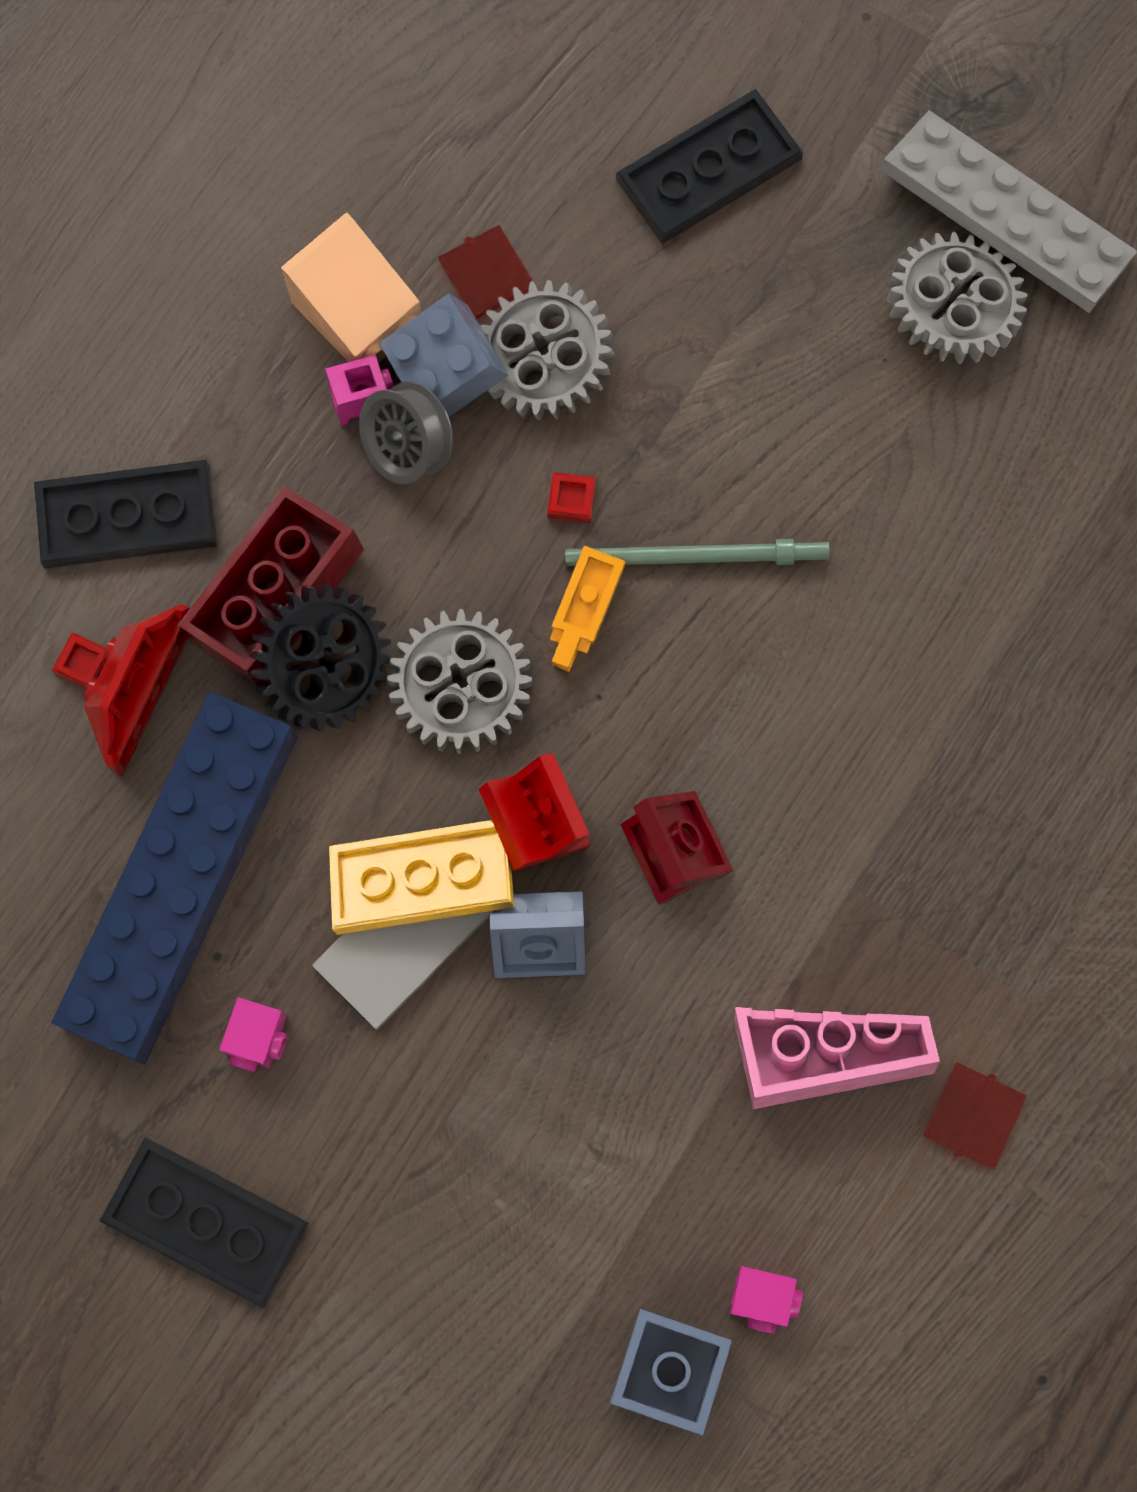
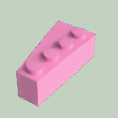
(820, 1054)

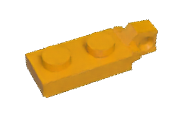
(584, 605)

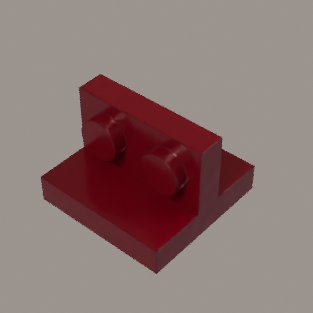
(675, 844)

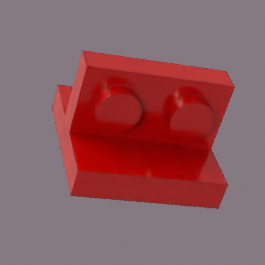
(535, 814)

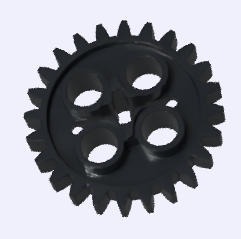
(314, 617)

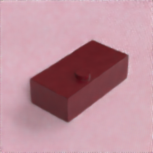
(282, 552)

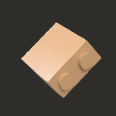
(349, 290)

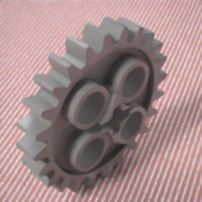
(930, 273)
(559, 383)
(480, 714)

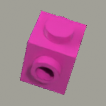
(254, 1035)
(765, 1299)

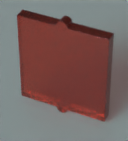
(485, 271)
(975, 1115)

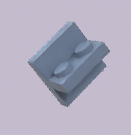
(539, 936)

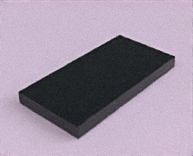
(709, 166)
(125, 514)
(204, 1222)

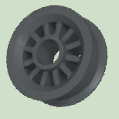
(406, 432)

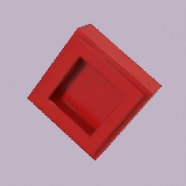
(571, 497)
(79, 660)

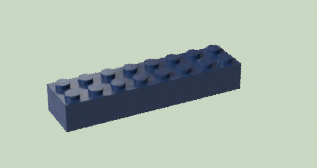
(176, 878)

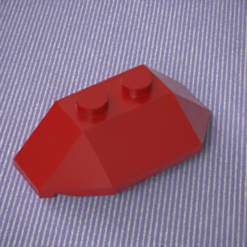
(132, 683)

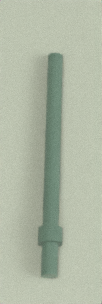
(782, 552)

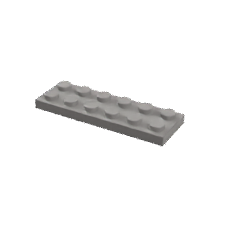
(1008, 210)

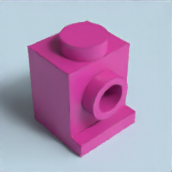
(353, 383)

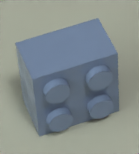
(445, 354)
(670, 1371)

